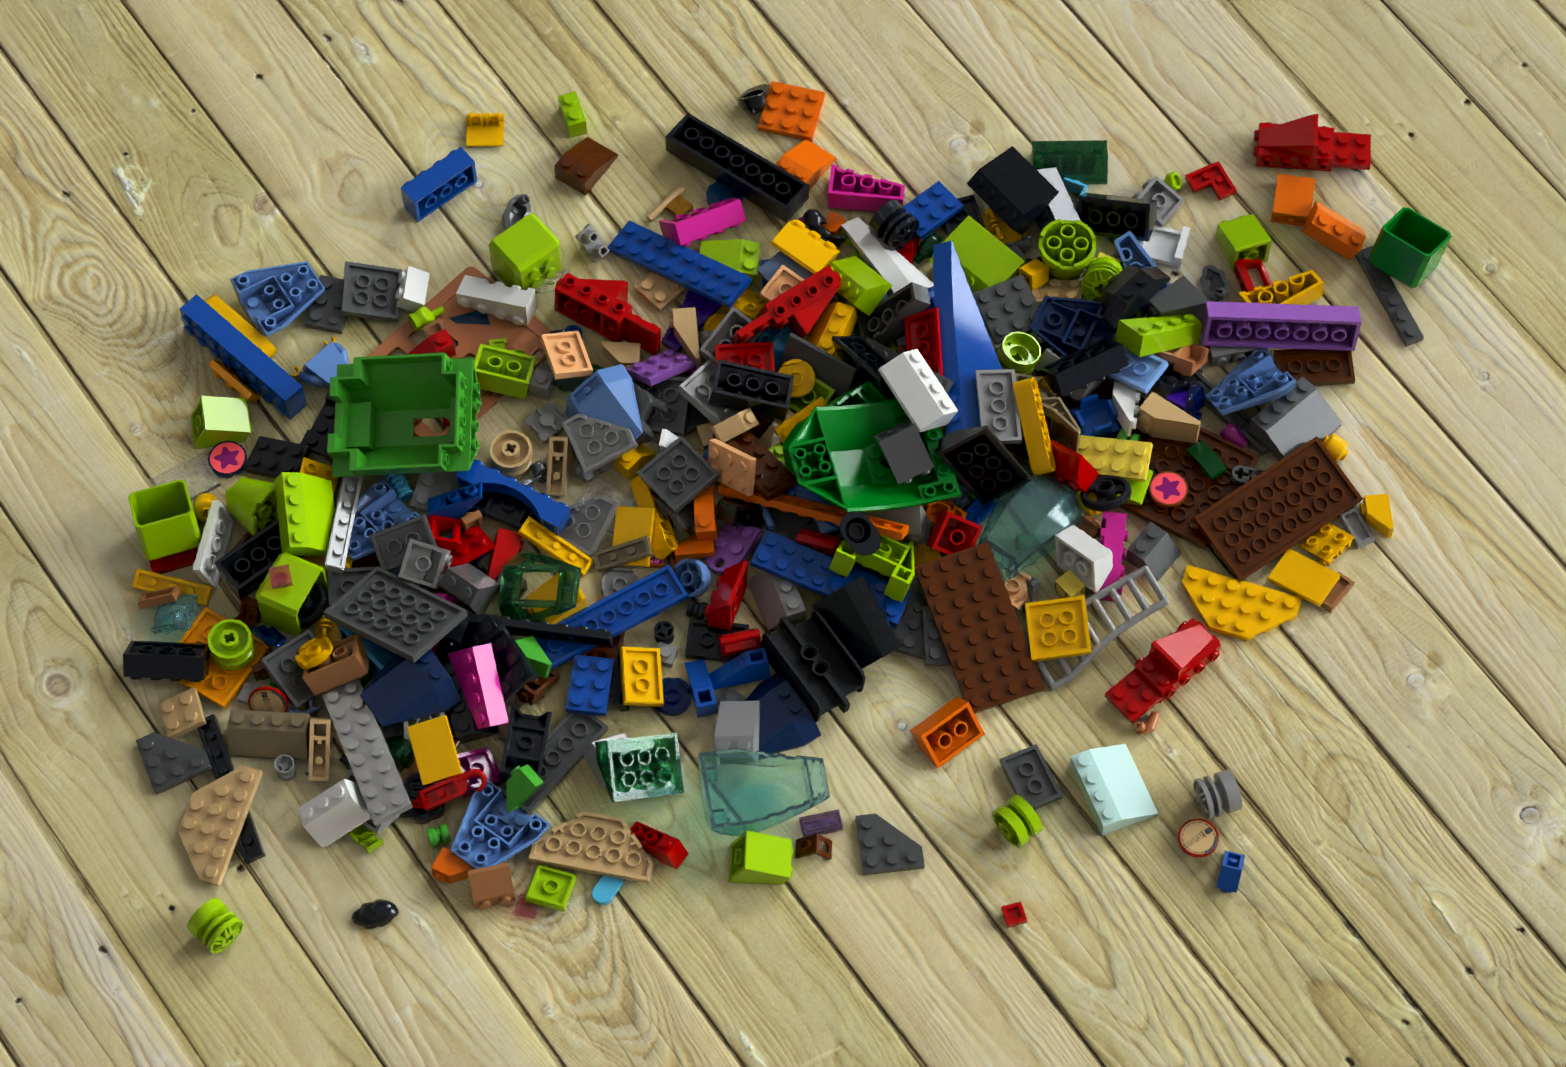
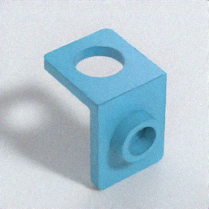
(1075, 187)

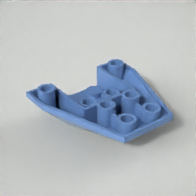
(277, 294)
(1251, 384)
(607, 397)
(376, 511)
(491, 832)

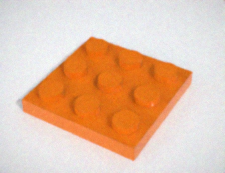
(791, 111)

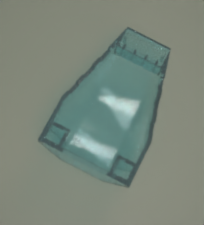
(1026, 523)
(758, 788)

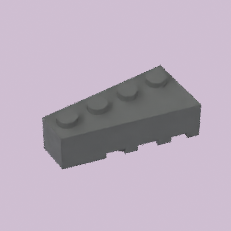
(888, 317)

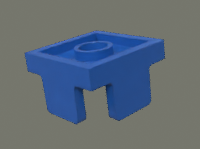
(1096, 417)

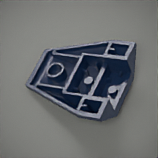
(1070, 324)
(410, 690)
(783, 717)

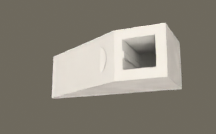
(1124, 401)

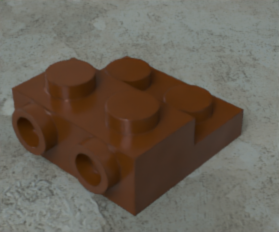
(536, 689)

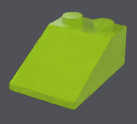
(734, 253)

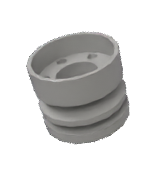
(1218, 794)

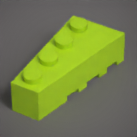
(1158, 334)

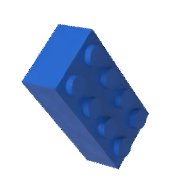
(439, 184)

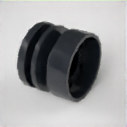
(894, 225)

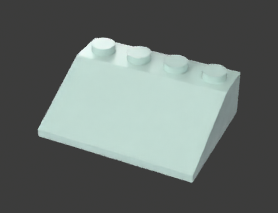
(1112, 787)

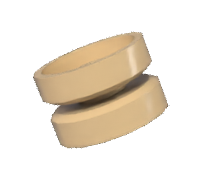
(511, 454)

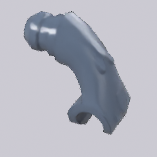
(311, 710)

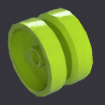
(231, 644)
(1017, 821)

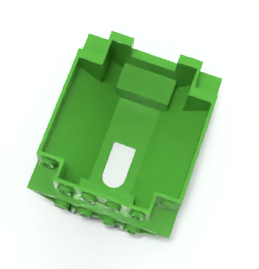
(378, 408)

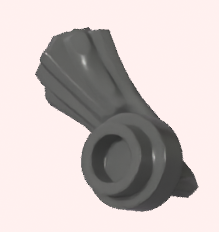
(536, 468)
(1032, 588)

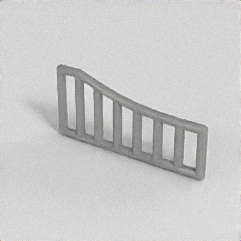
(1113, 631)

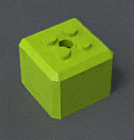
(525, 253)
(165, 519)
(281, 605)

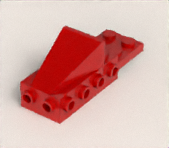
(1309, 147)
(797, 306)
(605, 310)
(1164, 670)

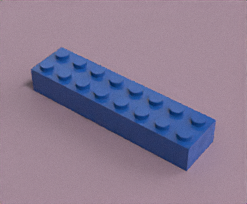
(243, 357)

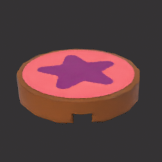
(1168, 489)

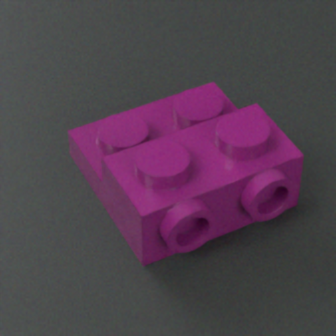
(482, 760)

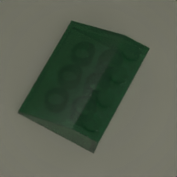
(640, 766)

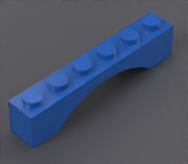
(549, 512)

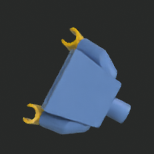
(322, 365)

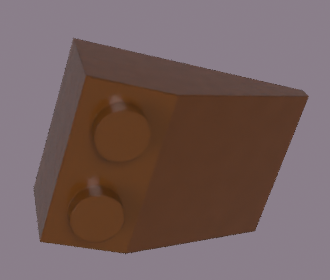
(584, 165)

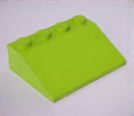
(983, 256)
(304, 513)

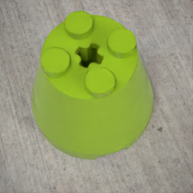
(1067, 248)
(252, 503)

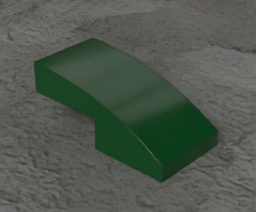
(1207, 460)

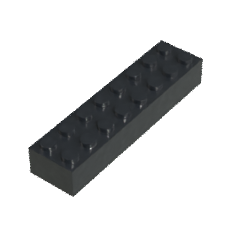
(737, 167)

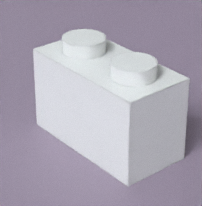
(412, 289)

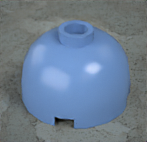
(693, 576)

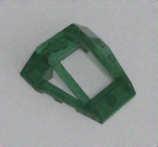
(511, 580)

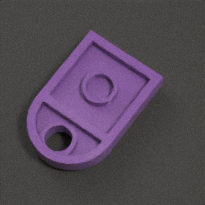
(733, 546)

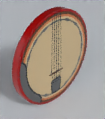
(267, 699)
(1198, 838)

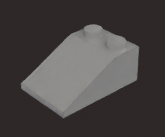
(737, 726)

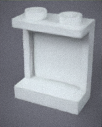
(1167, 245)

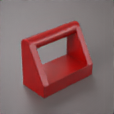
(1242, 276)
(441, 524)
(739, 642)

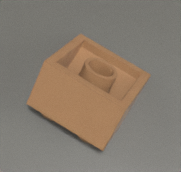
(491, 886)

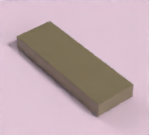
(623, 554)

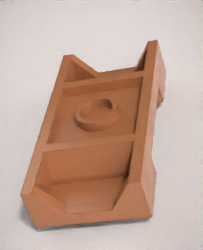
(1186, 359)

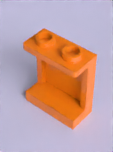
(1292, 199)

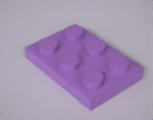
(661, 367)

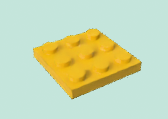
(1058, 628)

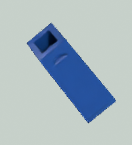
(456, 502)
(745, 668)
(701, 688)

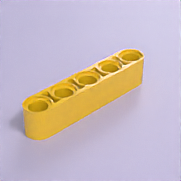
(241, 325)
(1034, 426)
(663, 535)

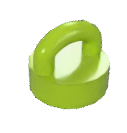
(1173, 180)

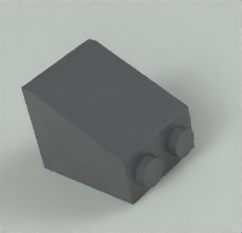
(1177, 299)
(904, 452)
(469, 587)

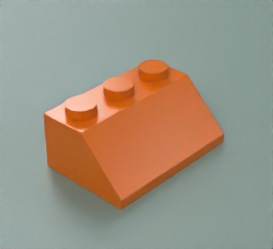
(1334, 231)
(947, 731)

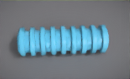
(401, 486)

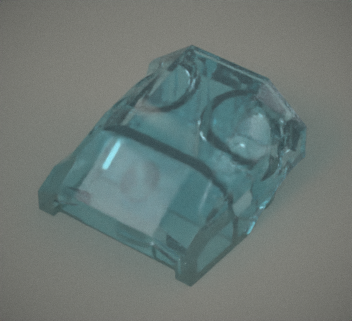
(175, 615)

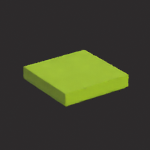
(551, 888)

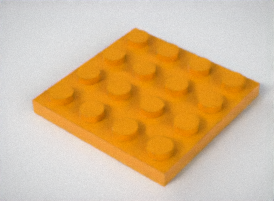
(219, 684)

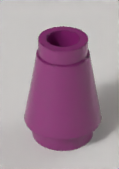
(1234, 435)

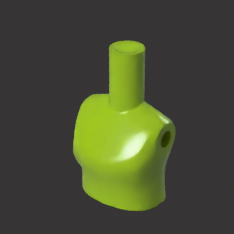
(424, 316)

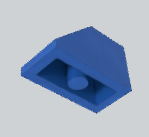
(1230, 872)

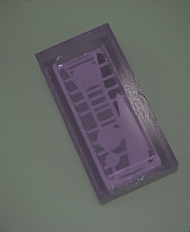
(821, 823)

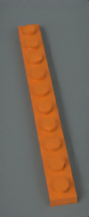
(816, 510)

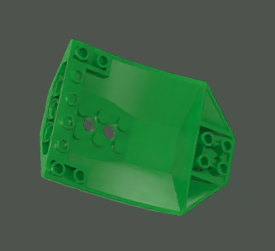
(842, 462)

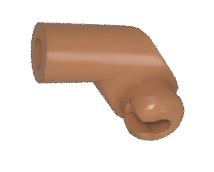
(1149, 726)

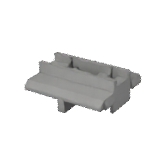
(546, 421)

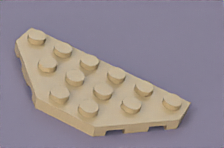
(216, 820)
(594, 846)

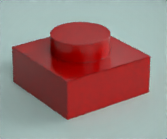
(1014, 914)

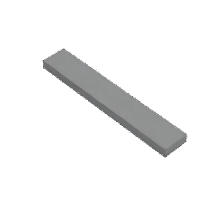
(342, 523)

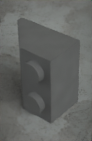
(1153, 549)

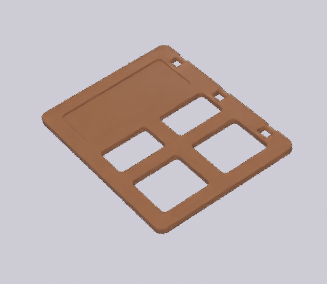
(468, 338)

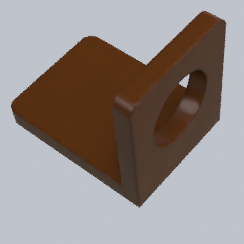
(811, 845)

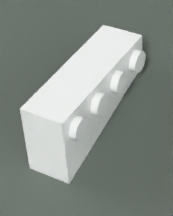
(497, 299)

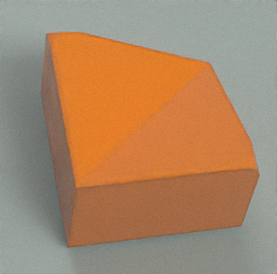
(834, 223)

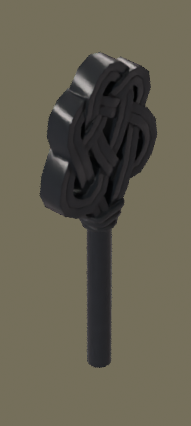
(412, 788)

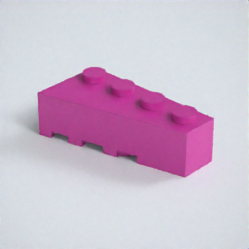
(861, 192)
(703, 222)
(1113, 537)
(480, 684)

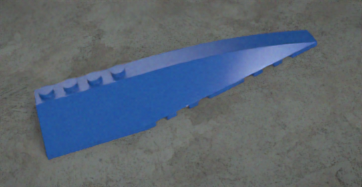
(963, 336)

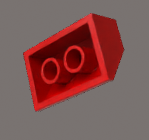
(1072, 468)
(728, 596)

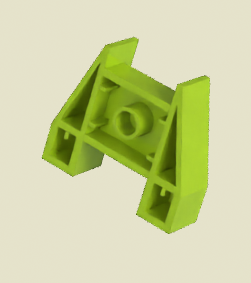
(891, 560)

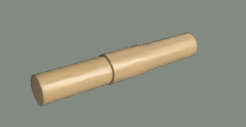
(663, 205)

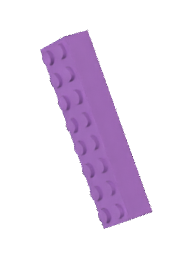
(1280, 326)

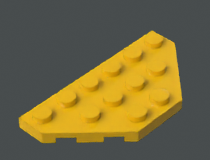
(1236, 606)

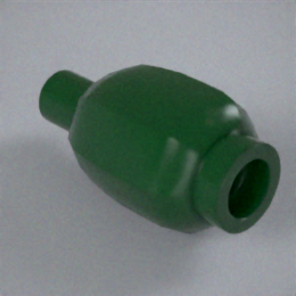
(925, 249)

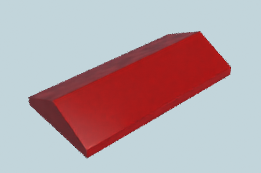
(923, 333)

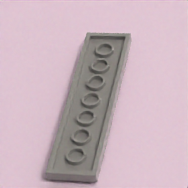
(367, 752)

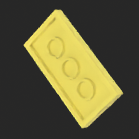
(1117, 456)

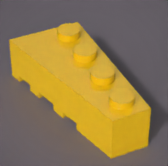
(1298, 289)

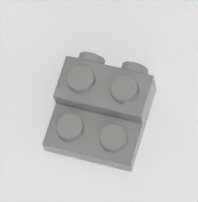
(1167, 198)
(425, 563)

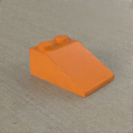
(806, 162)

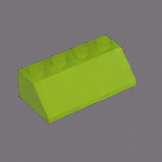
(860, 283)

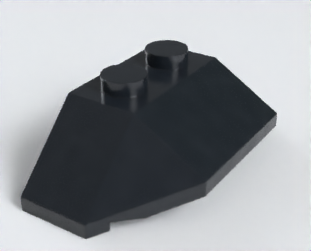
(1130, 292)

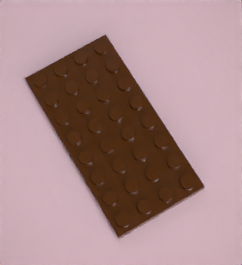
(1277, 509)
(978, 628)

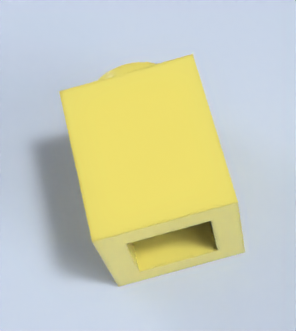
(1069, 585)

